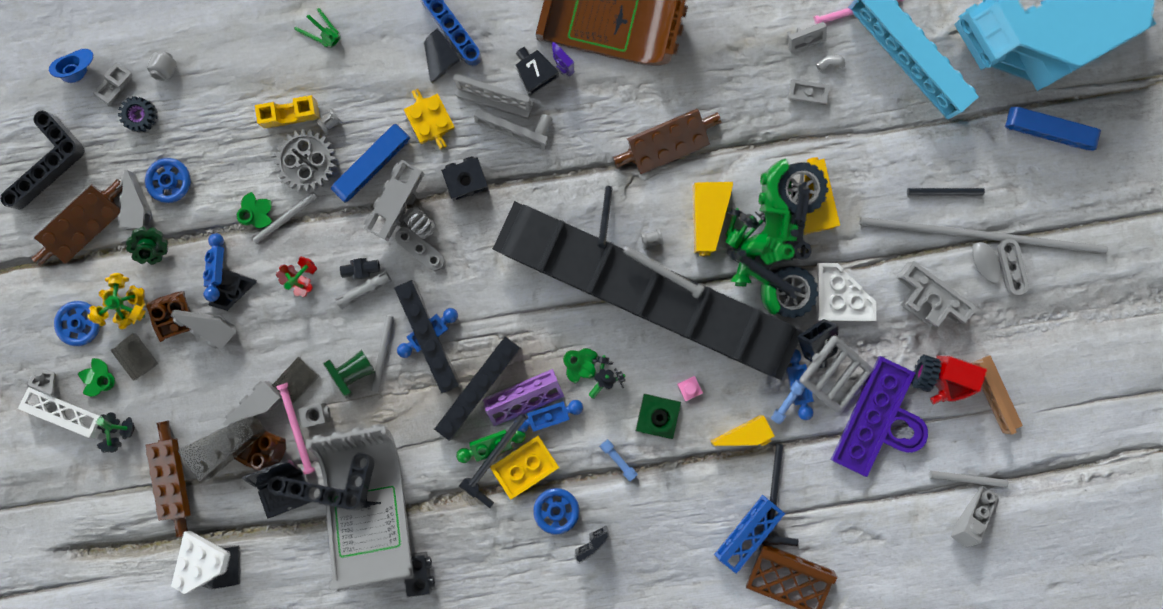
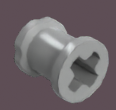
(327, 126)
(652, 238)

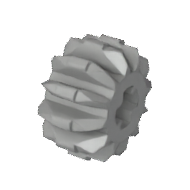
(419, 222)

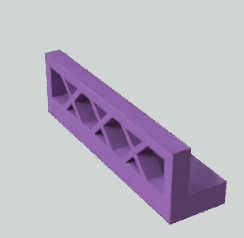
(521, 394)

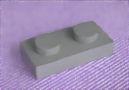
(808, 92)

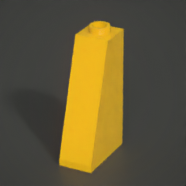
(709, 211)
(826, 216)

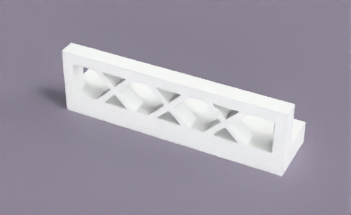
(60, 420)

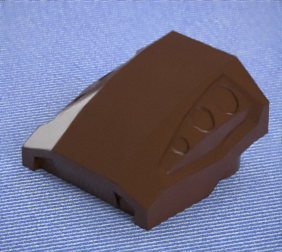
(161, 311)
(263, 452)

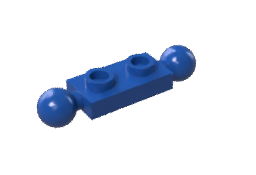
(213, 267)
(449, 316)
(794, 373)
(551, 415)

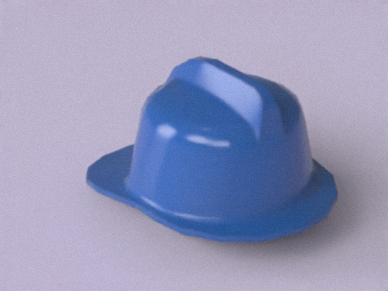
(72, 66)

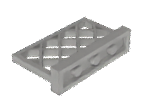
(493, 96)

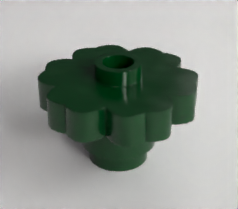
(147, 245)

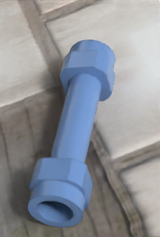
(796, 389)
(629, 472)

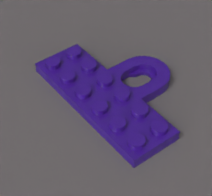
(873, 416)

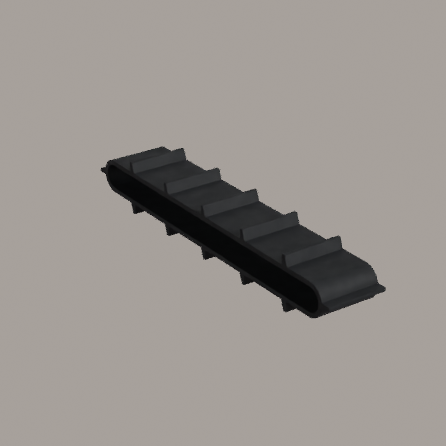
(618, 279)

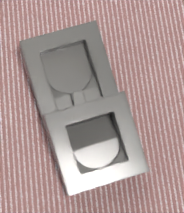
(115, 82)

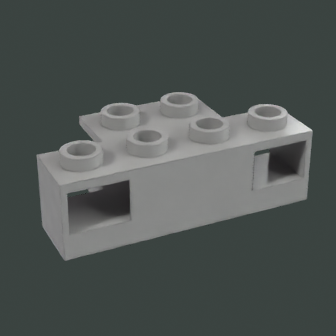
(394, 200)
(931, 298)

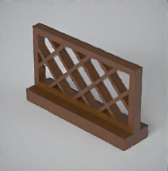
(794, 563)

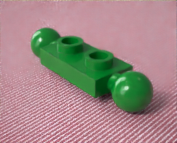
(483, 447)

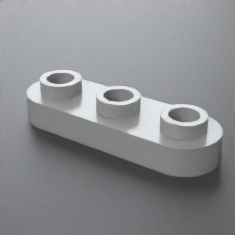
(427, 252)
(1013, 258)

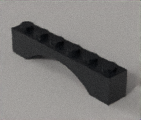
(427, 337)
(477, 388)

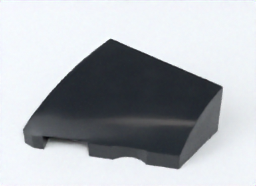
(231, 289)

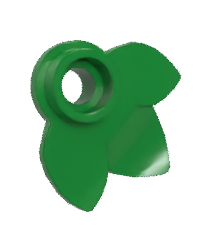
(257, 209)
(582, 366)
(95, 377)

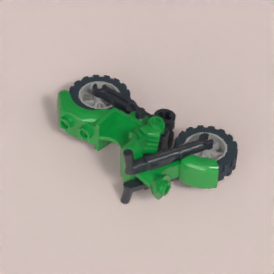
(782, 237)

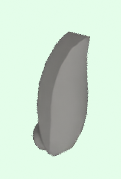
(986, 261)

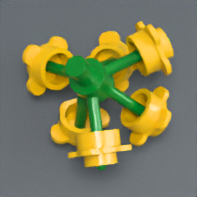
(112, 301)

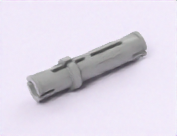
(369, 286)

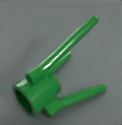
(330, 36)

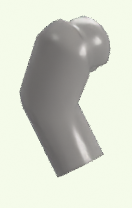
(836, 60)

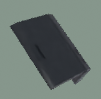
(273, 503)

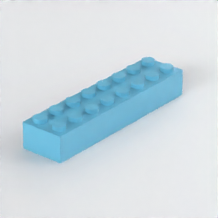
(915, 55)

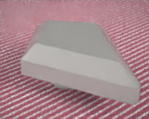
(43, 382)

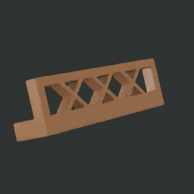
(998, 397)

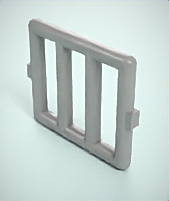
(819, 358)

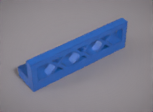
(743, 530)

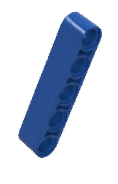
(455, 32)
(1053, 128)
(370, 163)

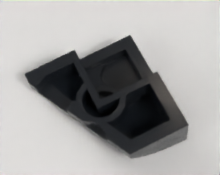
(439, 55)

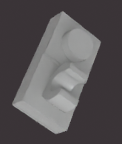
(807, 37)

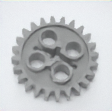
(294, 174)

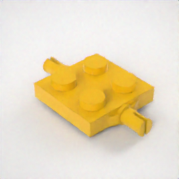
(429, 119)

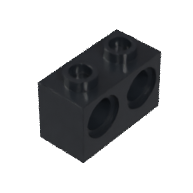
(420, 574)

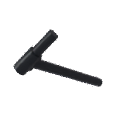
(470, 485)
(773, 538)

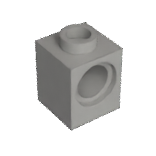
(306, 415)

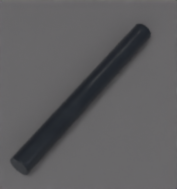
(945, 191)
(605, 217)

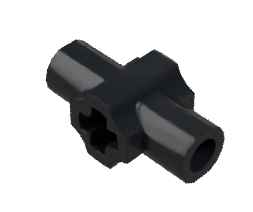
(360, 268)

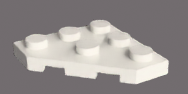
(841, 296)
(198, 563)

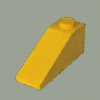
(749, 433)

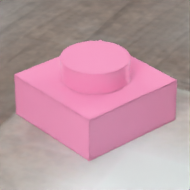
(689, 388)

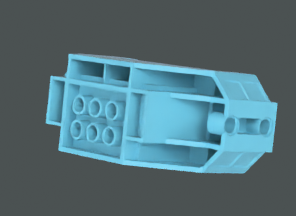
(1052, 38)

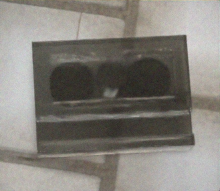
(134, 356)
(299, 378)

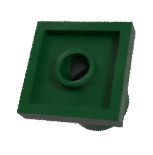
(349, 372)
(650, 408)

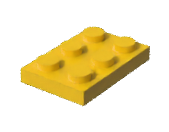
(524, 467)

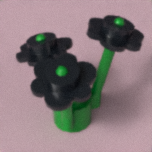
(736, 237)

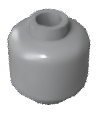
(161, 66)

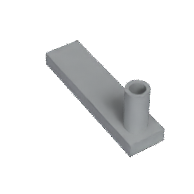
(536, 139)

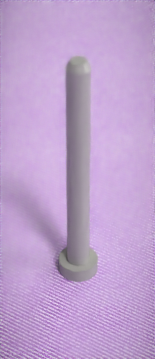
(696, 289)

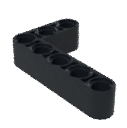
(46, 163)
(326, 493)

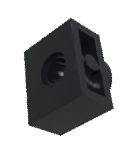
(455, 173)

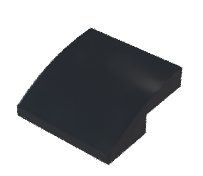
(596, 539)

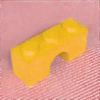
(275, 115)

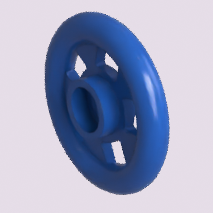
(167, 164)
(63, 315)
(540, 515)

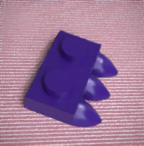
(564, 63)

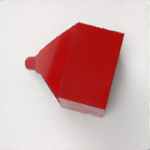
(957, 380)

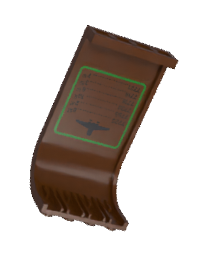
(618, 29)

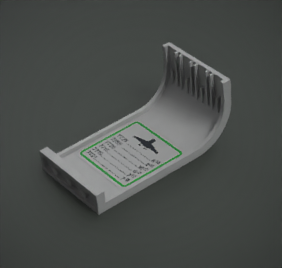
(374, 541)

